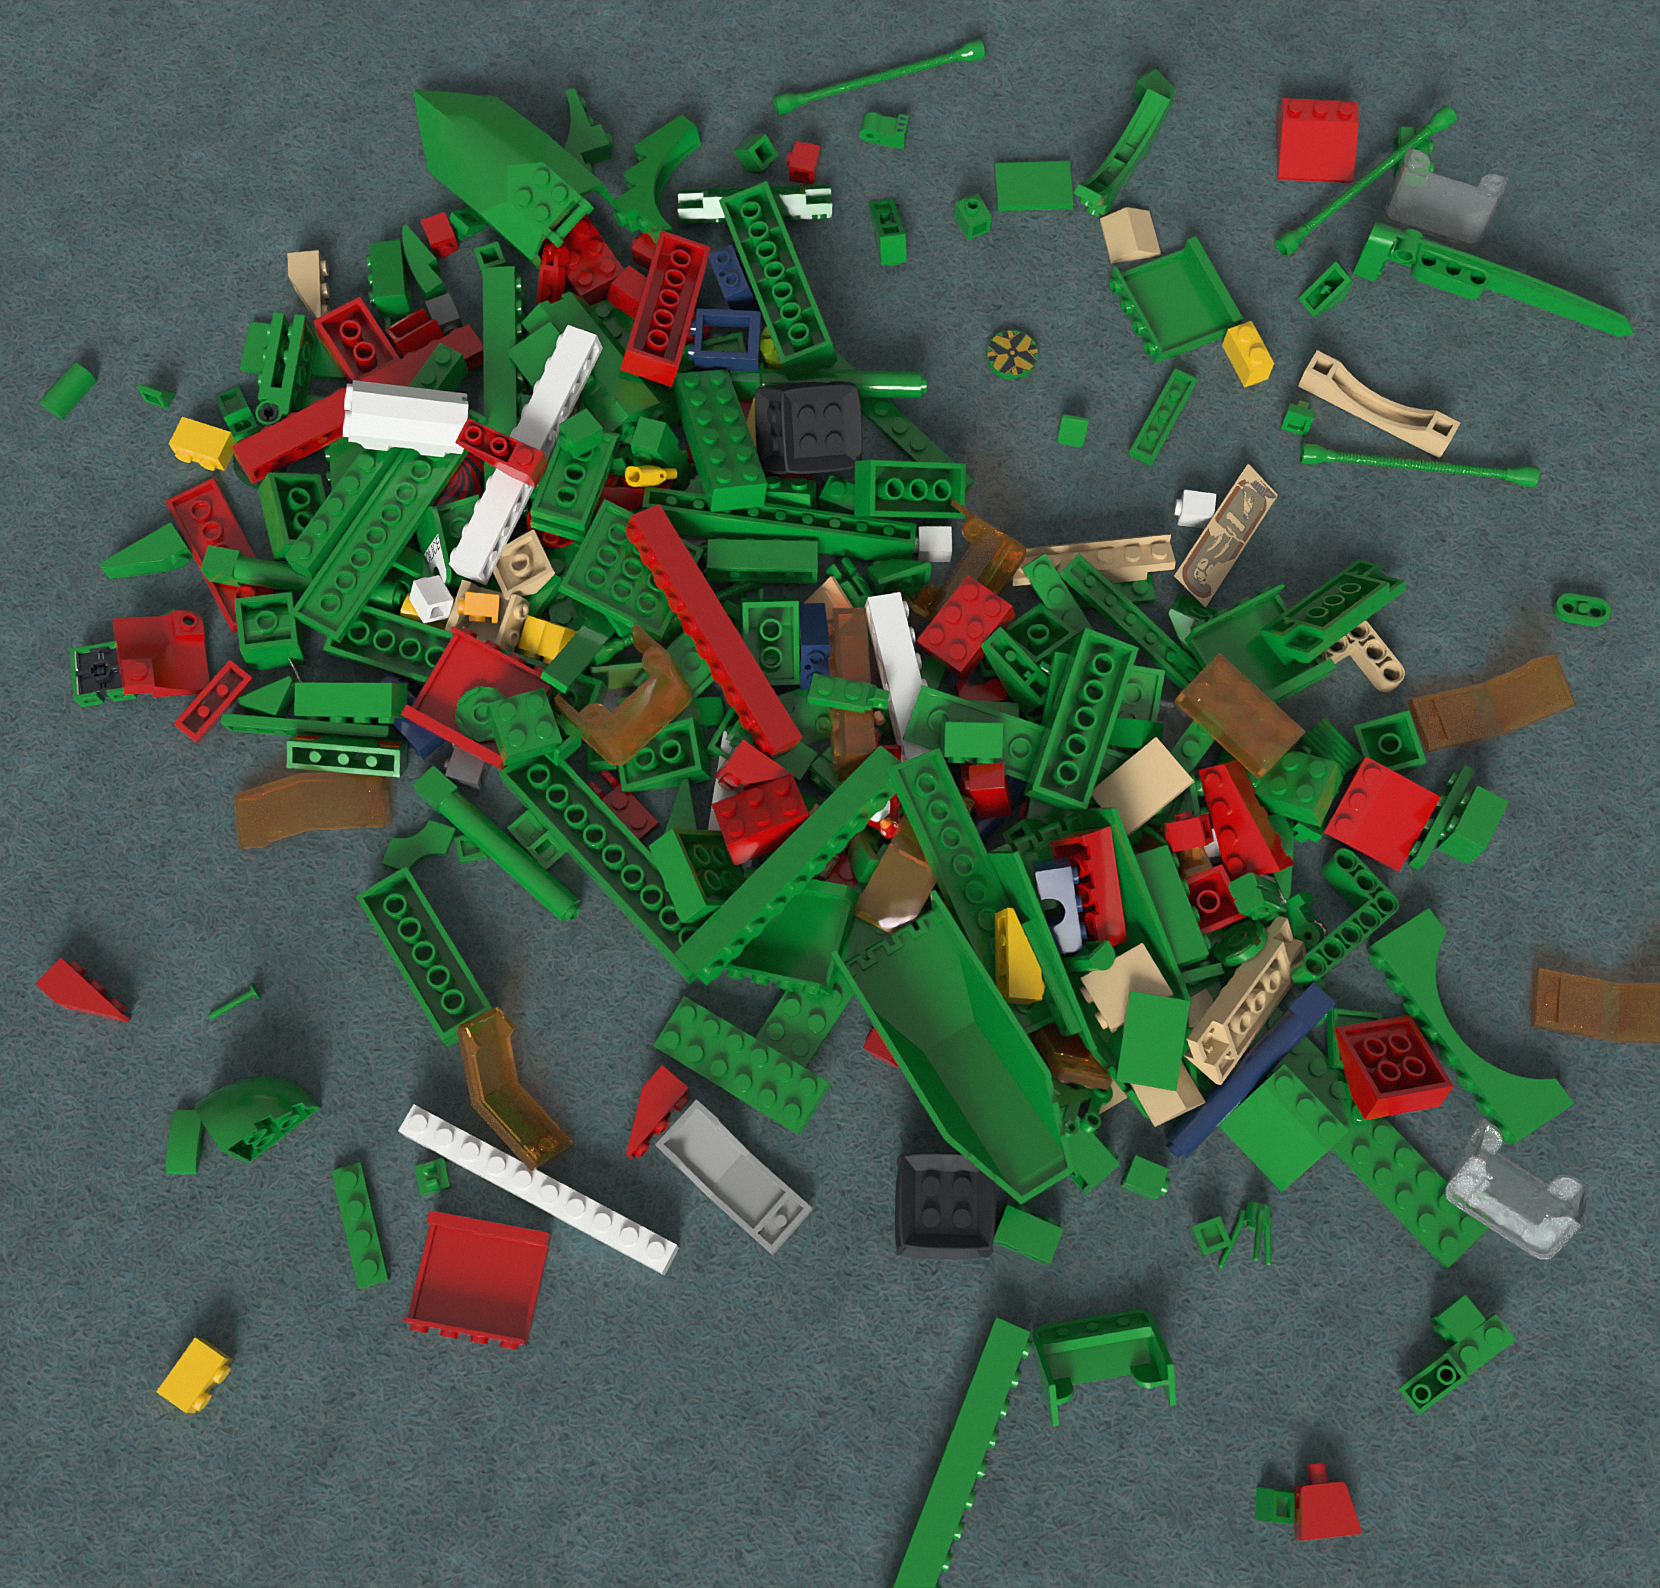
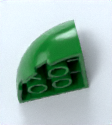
(254, 1114)

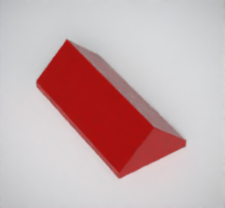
(1213, 899)

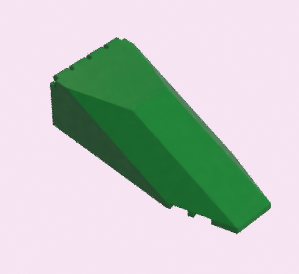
(1140, 921)
(963, 1052)

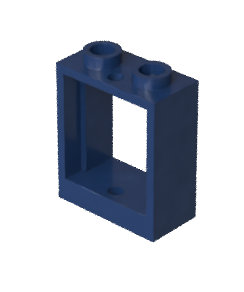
(733, 280)
(726, 360)
(813, 642)

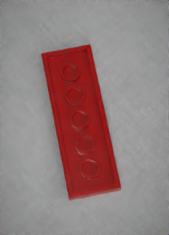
(208, 520)

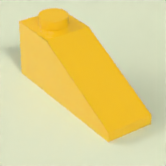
(1016, 965)

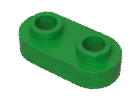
(1580, 609)

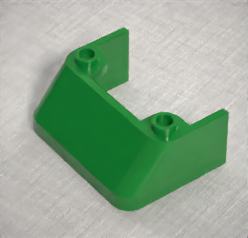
(1101, 1350)

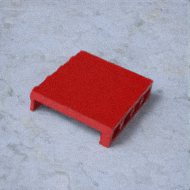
(461, 667)
(478, 1280)

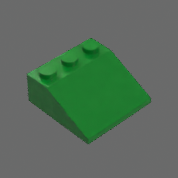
(696, 871)
(1283, 1127)

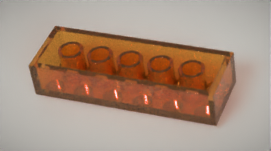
(851, 731)

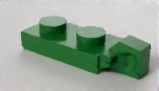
(846, 694)

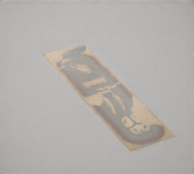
(1226, 535)

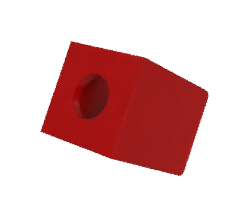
(413, 333)

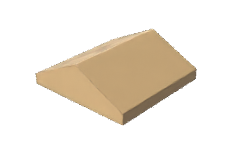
(1129, 235)
(523, 566)
(1166, 1104)

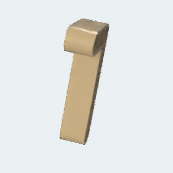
(1373, 668)

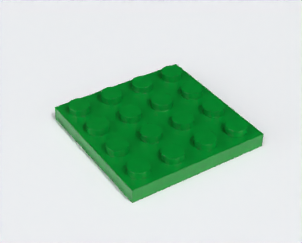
(612, 577)

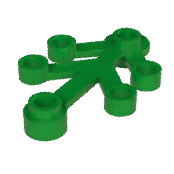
(1072, 1098)

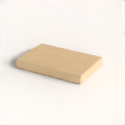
(1143, 785)

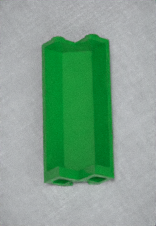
(635, 394)

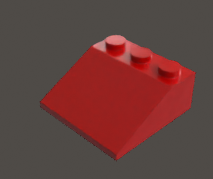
(1316, 140)
(1381, 813)
(1391, 1067)

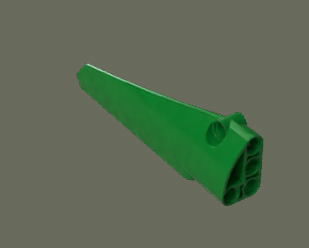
(1470, 275)

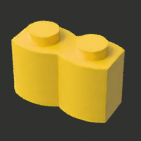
(543, 638)

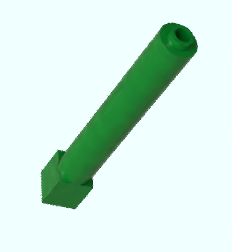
(868, 382)
(233, 568)
(493, 841)

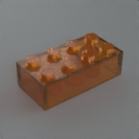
(1239, 716)

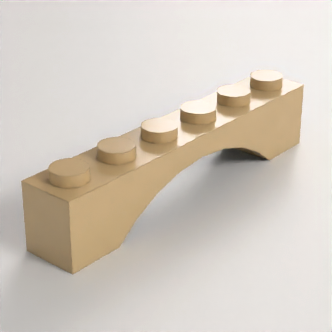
(1419, 427)

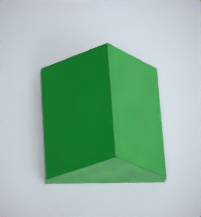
(1391, 742)

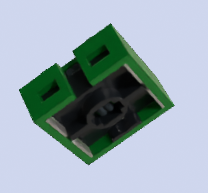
(96, 675)

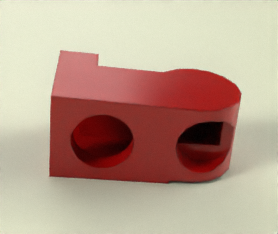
(991, 691)

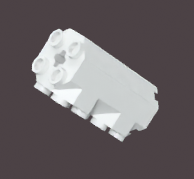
(404, 417)

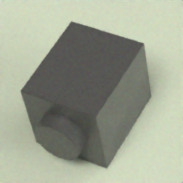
(445, 312)

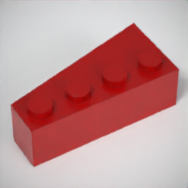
(1240, 823)
(1098, 882)

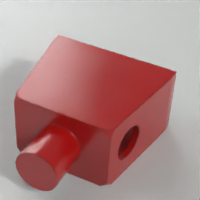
(1323, 1507)

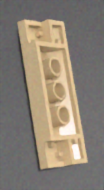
(1114, 558)
(1245, 1004)

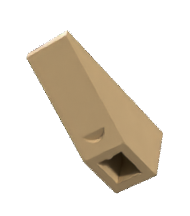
(307, 276)

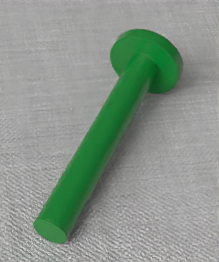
(233, 1003)

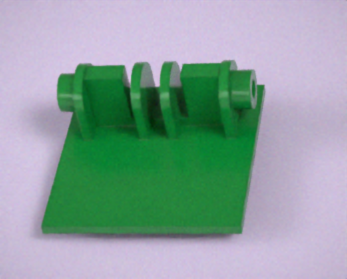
(809, 718)

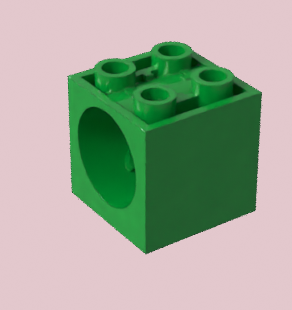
(269, 631)

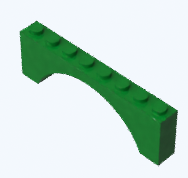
(1510, 1101)

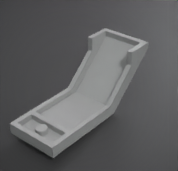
(733, 1177)

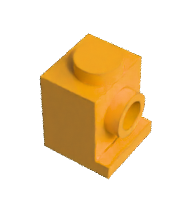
(479, 606)

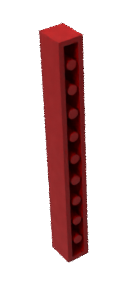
(323, 420)
(712, 632)

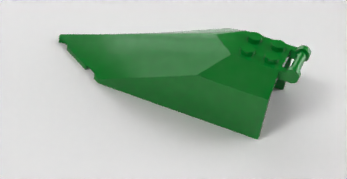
(504, 168)

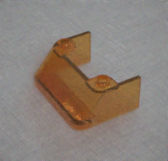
(988, 560)
(640, 716)

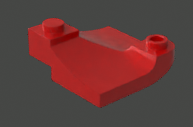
(162, 654)

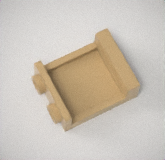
(510, 618)
(1111, 987)

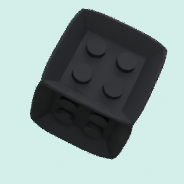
(808, 427)
(943, 1207)

